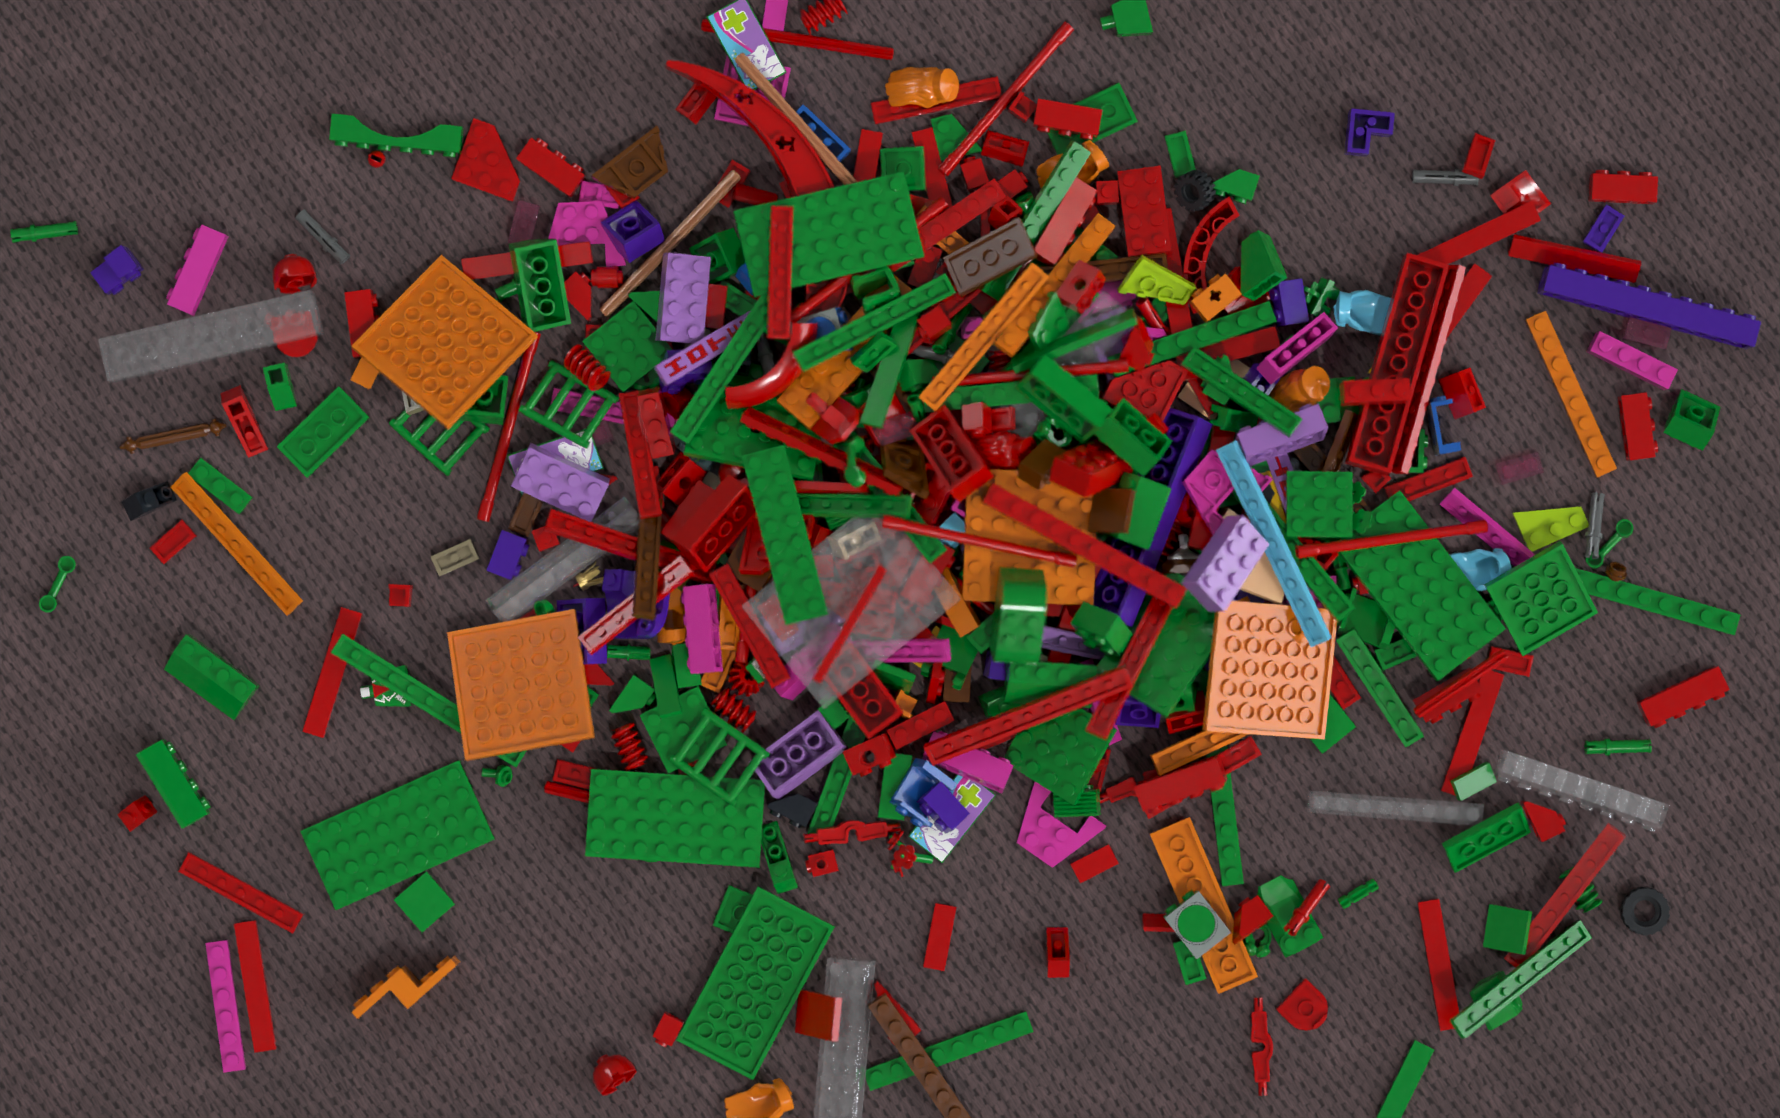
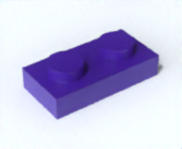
(1603, 228)

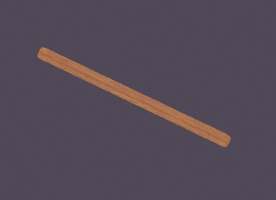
(780, 103)
(670, 243)

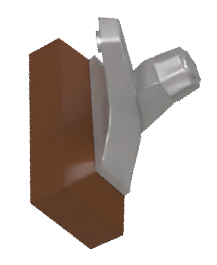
(1180, 560)

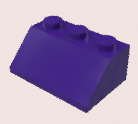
(588, 613)

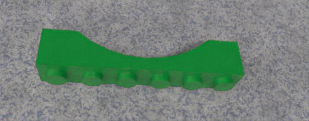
(442, 139)

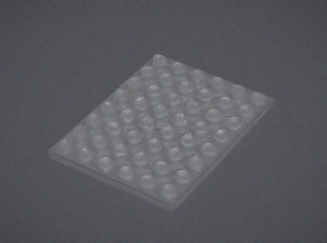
(901, 607)

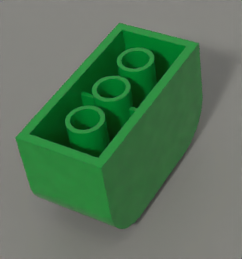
(1018, 616)

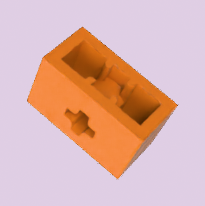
(1227, 293)

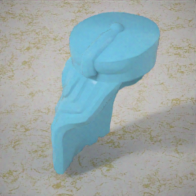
(1362, 310)
(1482, 565)

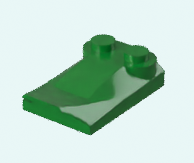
(1281, 899)

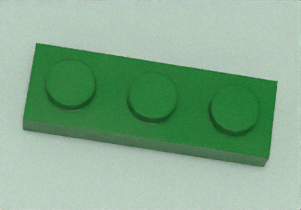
(220, 486)

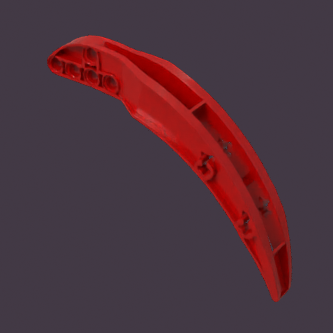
(799, 167)

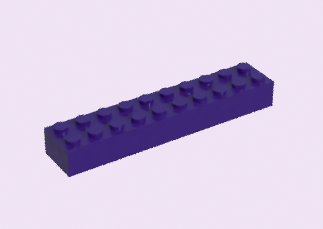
(1652, 307)
(1177, 462)

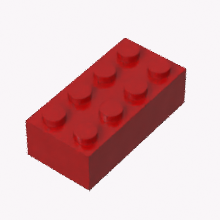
(1144, 211)
(951, 453)
(1088, 468)
(716, 523)
(870, 705)
(1181, 782)

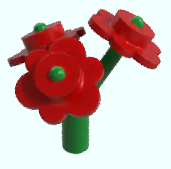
(905, 855)

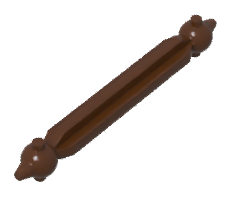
(173, 436)

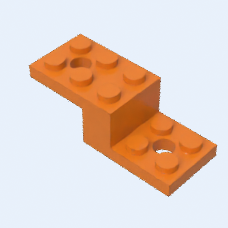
(404, 985)

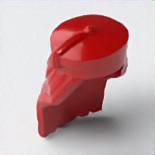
(1004, 449)

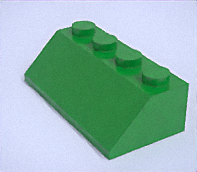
(539, 283)
(1063, 398)
(211, 676)
(1031, 682)
(173, 783)

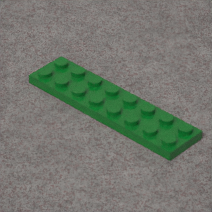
(784, 535)

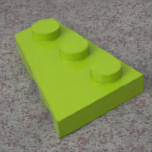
(1156, 281)
(1548, 526)

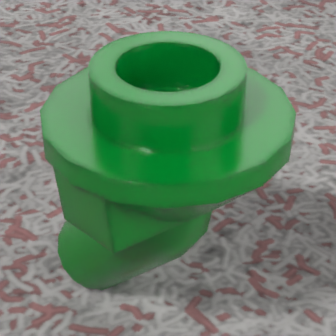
(502, 774)

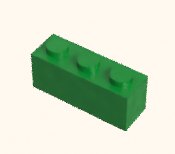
(892, 778)

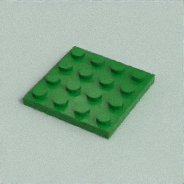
(1541, 598)
(1059, 753)

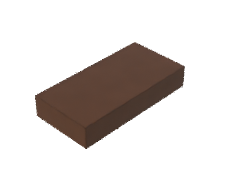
(525, 514)

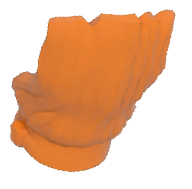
(922, 86)
(1093, 166)
(1301, 388)
(674, 629)
(760, 1101)

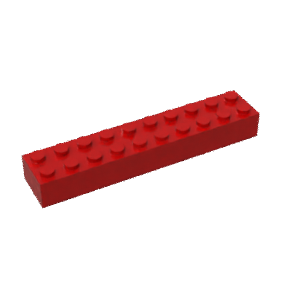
(1398, 357)

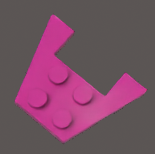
(581, 223)
(1210, 486)
(1049, 837)

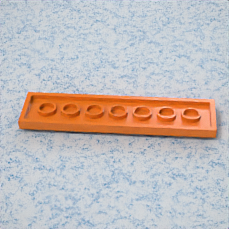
(829, 378)
(1190, 870)

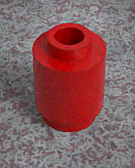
(607, 277)

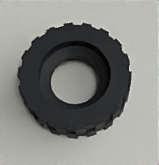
(1661, 911)

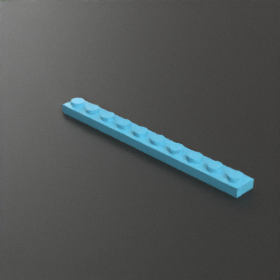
(1277, 551)

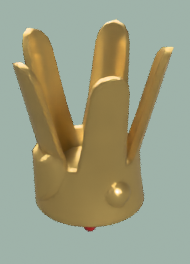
(584, 579)

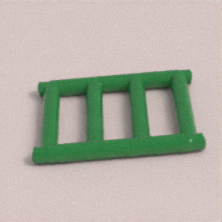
(564, 430)
(429, 453)
(694, 772)

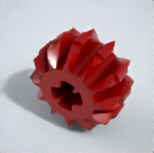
(744, 686)

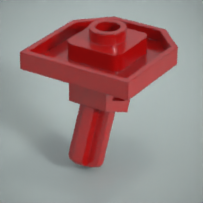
(835, 420)

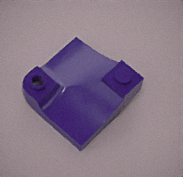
(619, 585)

